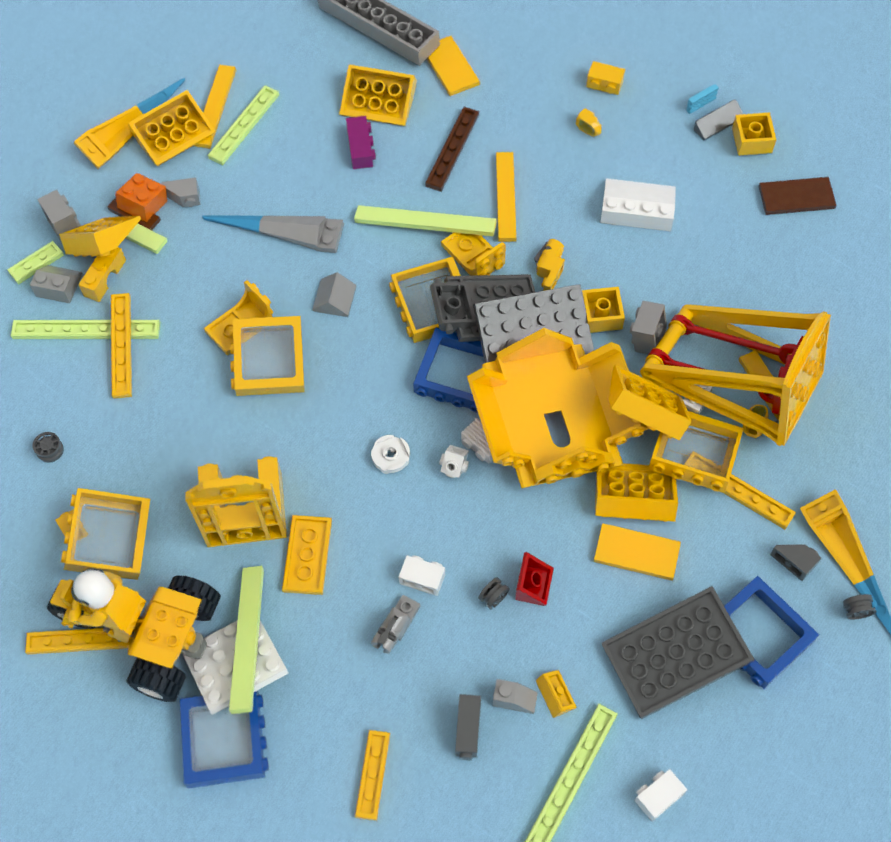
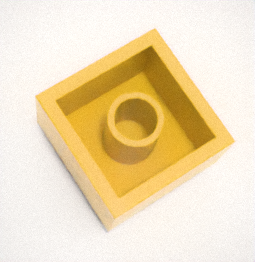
(754, 133)
(604, 309)

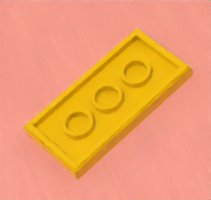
(452, 67)
(637, 551)
(307, 555)

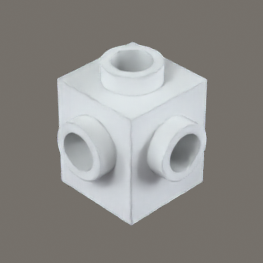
(454, 461)

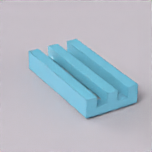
(702, 98)

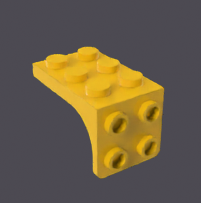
(475, 253)
(251, 305)

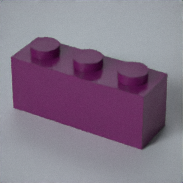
(360, 142)

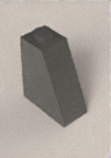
(468, 726)

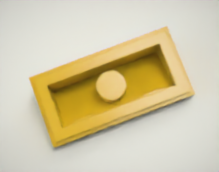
(555, 693)

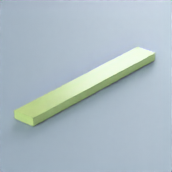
(425, 220)
(80, 329)
(246, 640)
(572, 775)

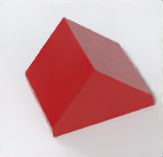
(534, 580)

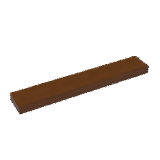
(452, 149)

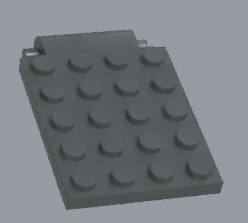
(457, 294)

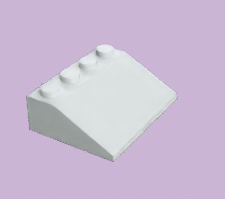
(638, 204)

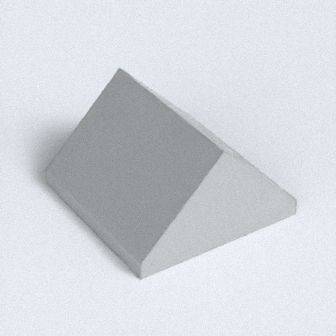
(334, 295)

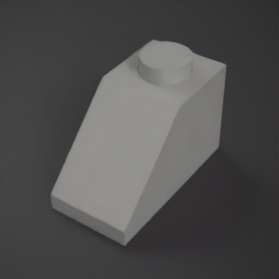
(183, 192)
(514, 696)

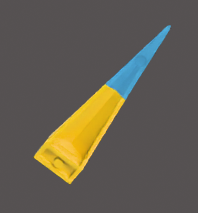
(106, 139)
(836, 530)

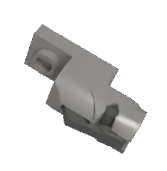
(396, 624)

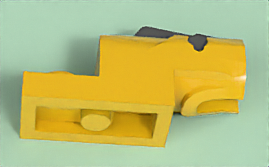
(550, 263)

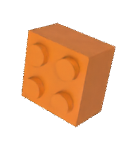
(141, 197)

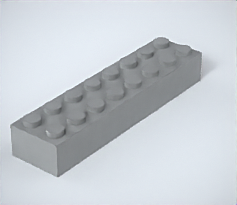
(387, 26)

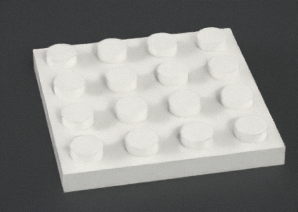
(215, 667)

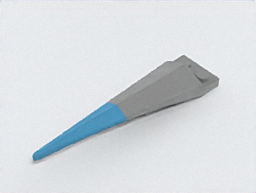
(309, 231)

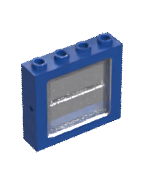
(221, 745)

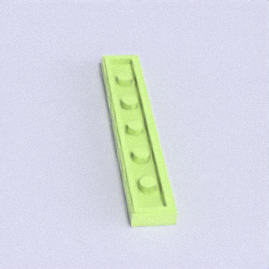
(243, 125)

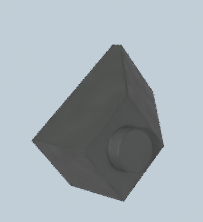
(796, 558)

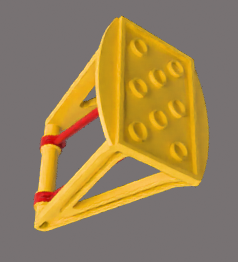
(787, 392)

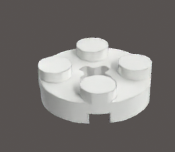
(390, 464)

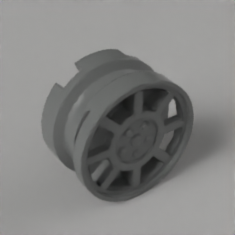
(49, 447)
(493, 593)
(859, 606)

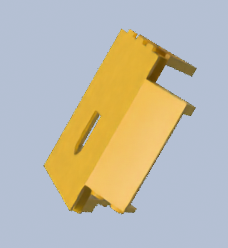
(546, 377)

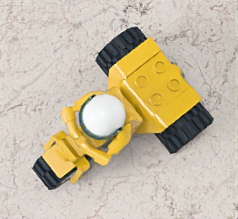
(160, 633)

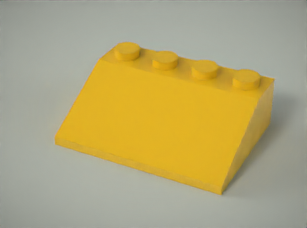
(378, 95)
(171, 128)
(98, 236)
(648, 403)
(635, 494)

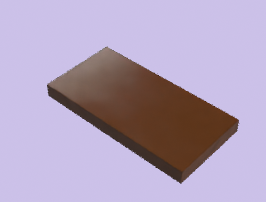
(797, 195)

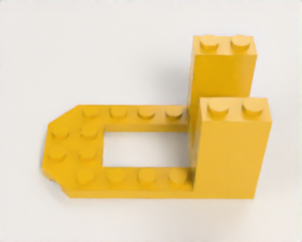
(243, 523)

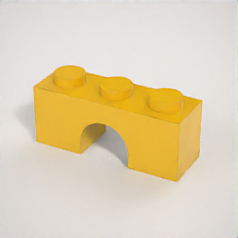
(95, 279)

